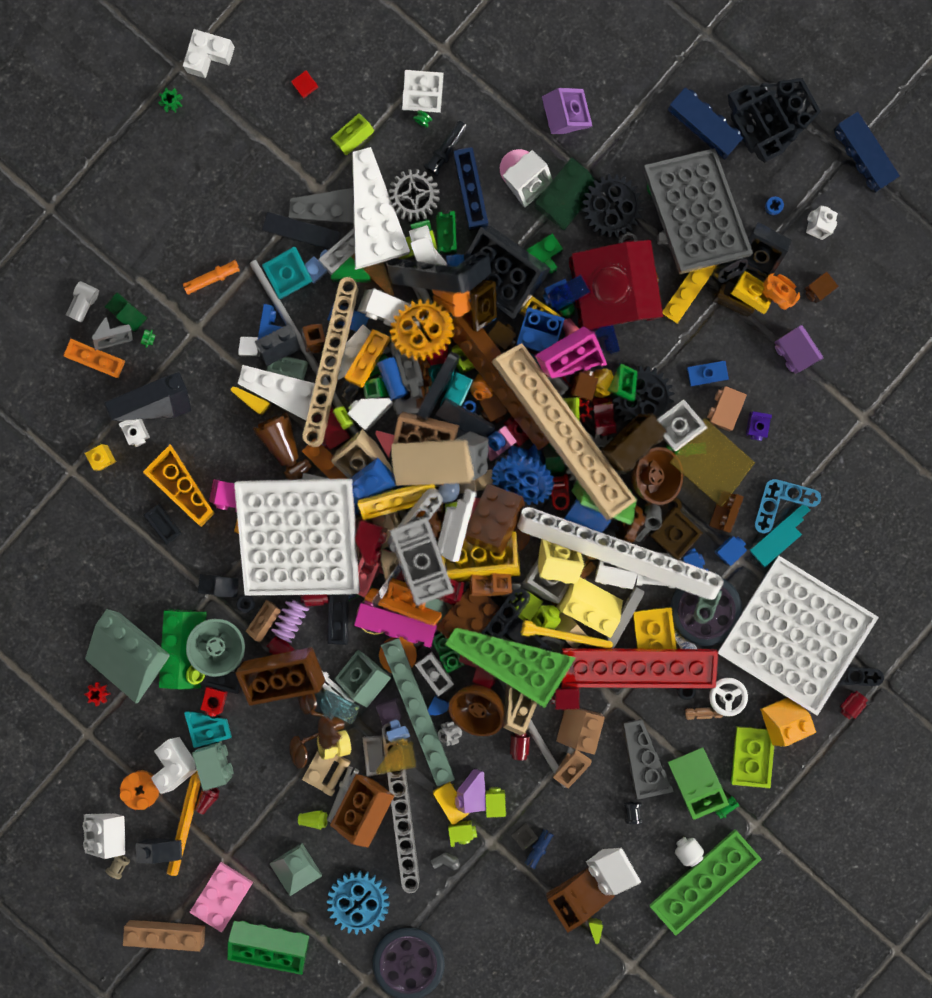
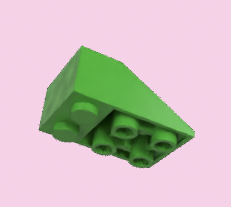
(698, 783)

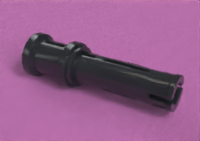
(440, 155)

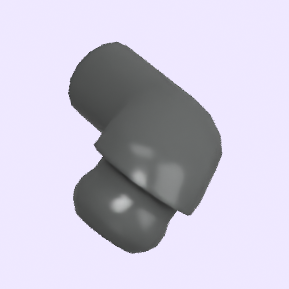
(446, 859)

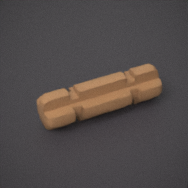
(701, 713)

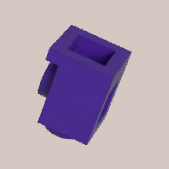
(753, 420)

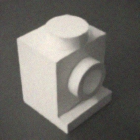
(141, 435)

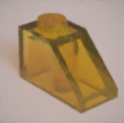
(399, 757)

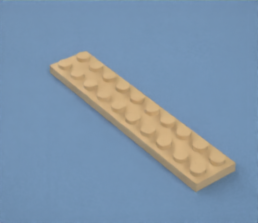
(564, 431)

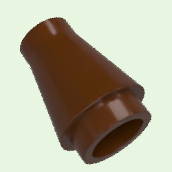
(296, 471)

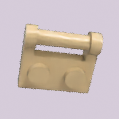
(318, 770)

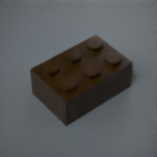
(633, 442)

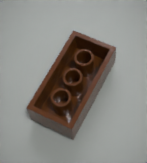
(280, 676)

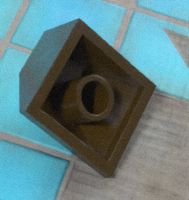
(483, 304)

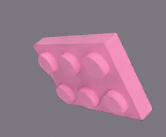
(221, 897)

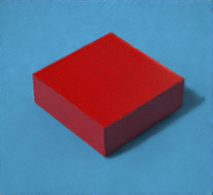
(304, 84)

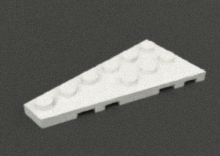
(375, 221)

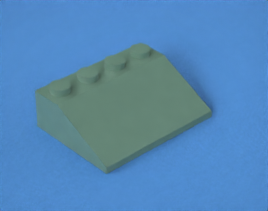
(125, 654)

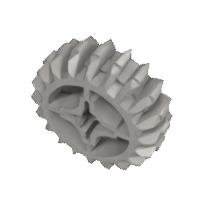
(411, 179)

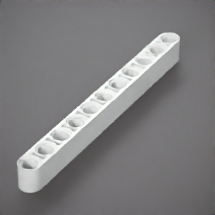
(619, 553)

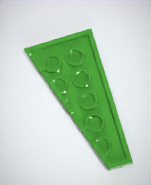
(523, 667)

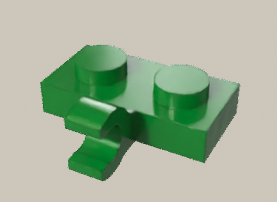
(546, 250)

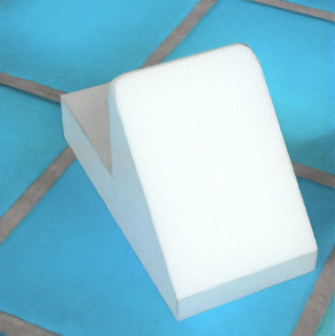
(423, 245)

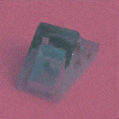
(334, 705)

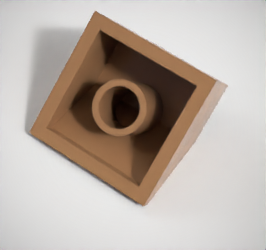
(580, 729)

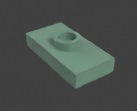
(289, 367)

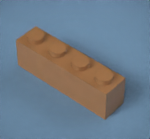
(164, 935)

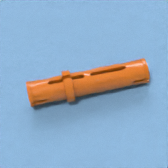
(217, 274)

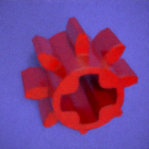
(587, 409)
(92, 691)

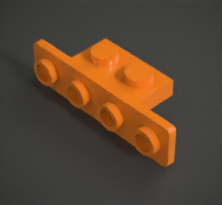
(401, 600)

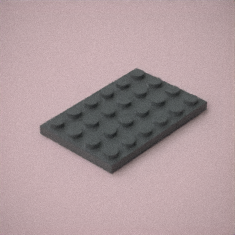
(697, 211)

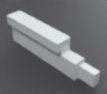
(455, 527)

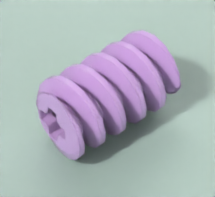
(289, 620)

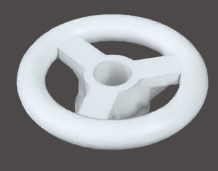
(728, 703)

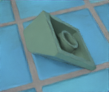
(295, 869)

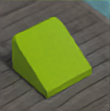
(596, 928)

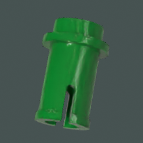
(725, 810)

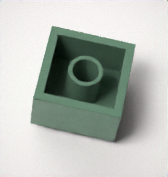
(213, 765)

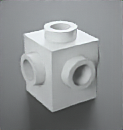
(821, 222)

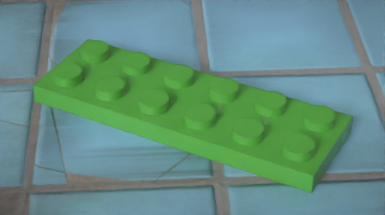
(705, 882)

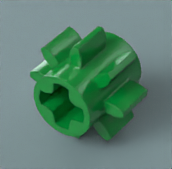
(175, 100)

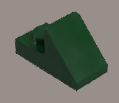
(126, 312)
(553, 461)

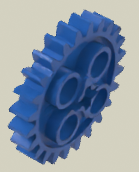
(523, 478)

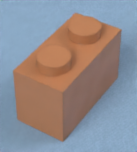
(726, 408)

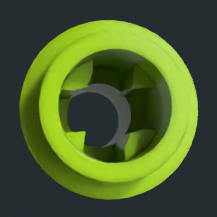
(313, 819)

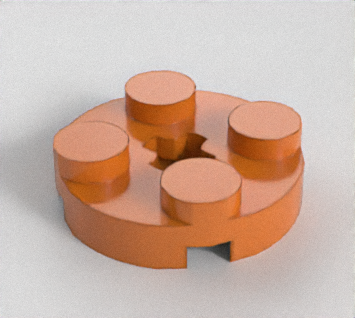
(781, 291)
(129, 794)

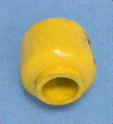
(605, 378)

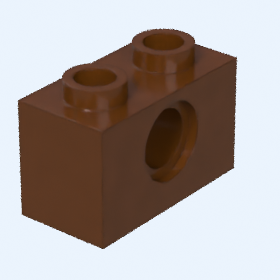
(582, 385)

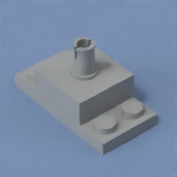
(421, 561)

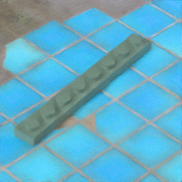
(418, 711)

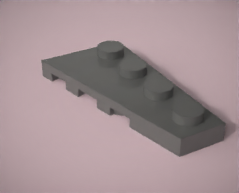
(324, 207)

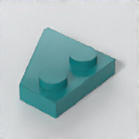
(206, 728)

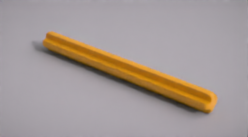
(185, 819)

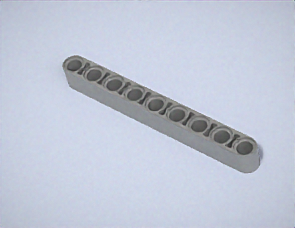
(402, 815)

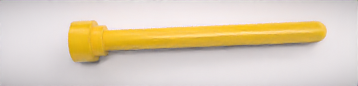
(529, 628)

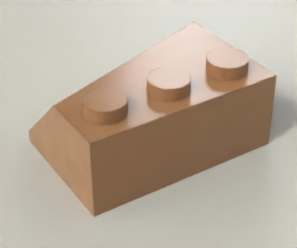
(414, 429)

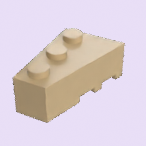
(517, 710)

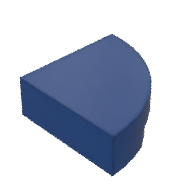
(438, 706)

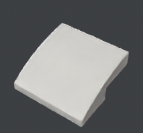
(422, 91)

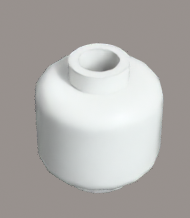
(689, 851)

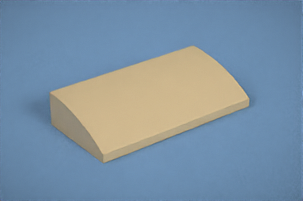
(432, 463)

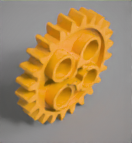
(436, 320)

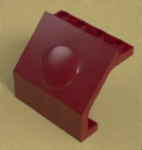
(620, 284)

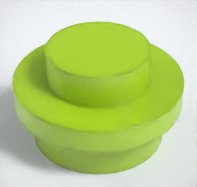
(194, 676)

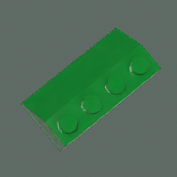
(176, 630)
(267, 947)

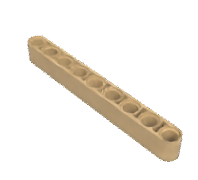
(328, 353)

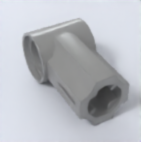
(84, 296)

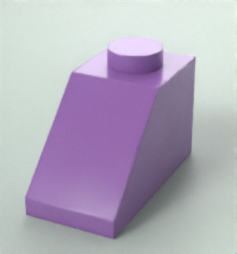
(472, 793)

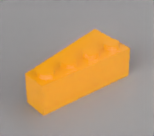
(174, 479)

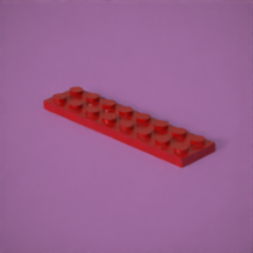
(641, 668)

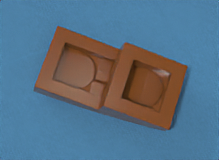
(490, 585)

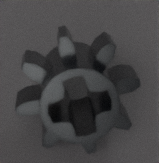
(351, 392)

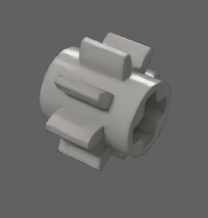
(449, 733)

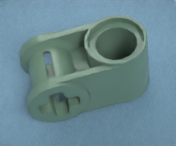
(708, 605)

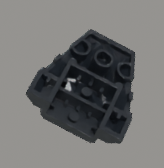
(772, 115)

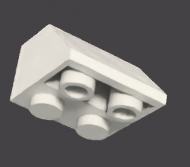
(104, 835)

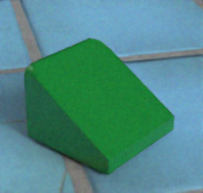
(415, 225)
(375, 389)

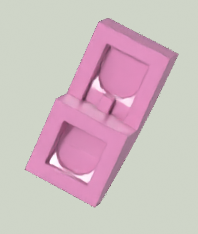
(510, 440)

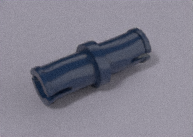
(539, 848)

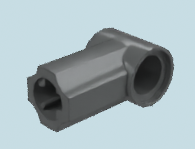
(652, 522)

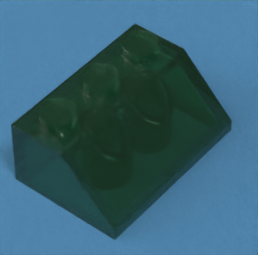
(565, 193)

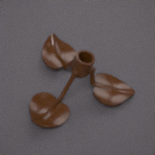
(327, 736)

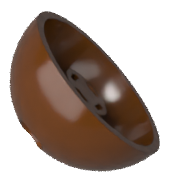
(656, 477)
(477, 710)

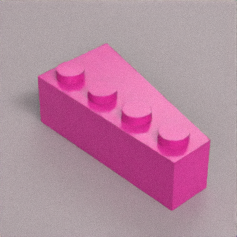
(393, 624)

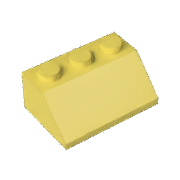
(592, 606)

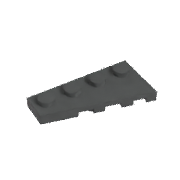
(646, 770)

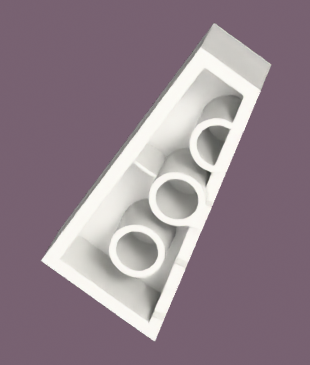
(282, 390)

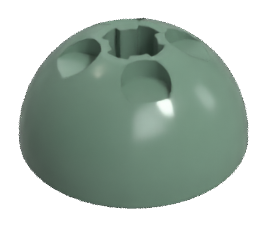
(211, 657)

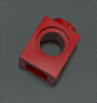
(220, 695)

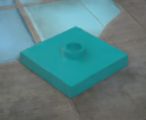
(287, 273)

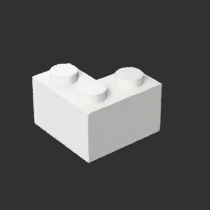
(203, 49)
(177, 765)

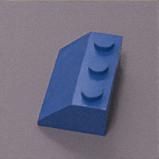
(372, 481)

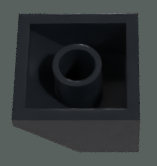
(768, 250)

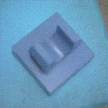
(397, 732)

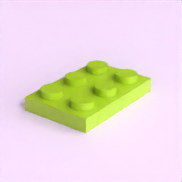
(752, 758)

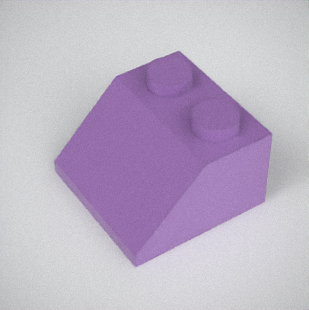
(566, 110)
(797, 350)

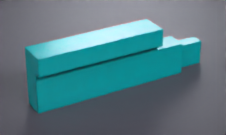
(779, 538)

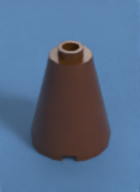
(279, 439)

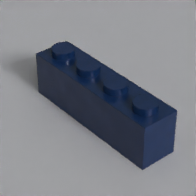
(705, 123)
(866, 152)
(470, 188)

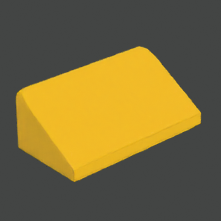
(446, 797)

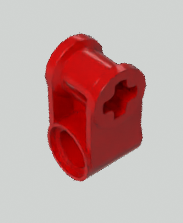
(560, 490)

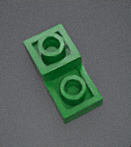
(448, 656)

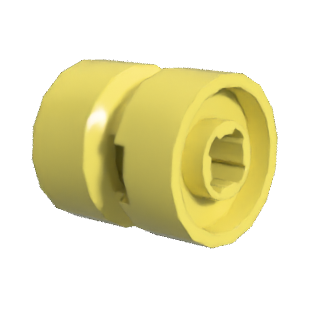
(342, 748)

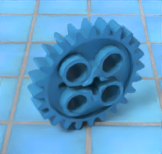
(370, 914)

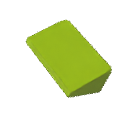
(352, 134)

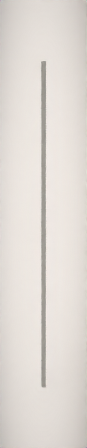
(353, 430)

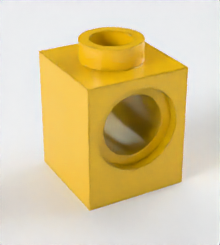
(100, 457)

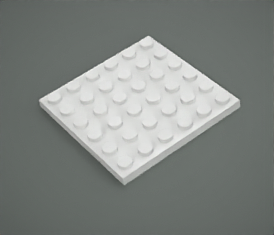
(297, 537)
(797, 635)

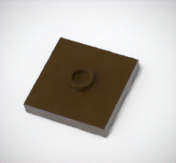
(676, 534)

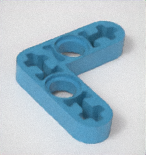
(782, 494)

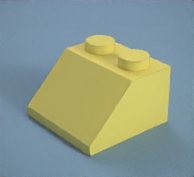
(559, 563)

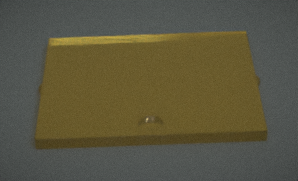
(713, 463)

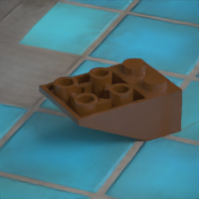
(577, 899)

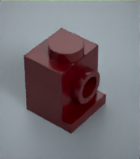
(454, 597)

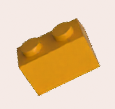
(787, 722)

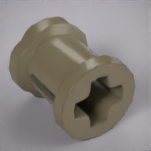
(117, 866)

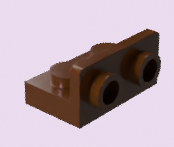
(725, 516)

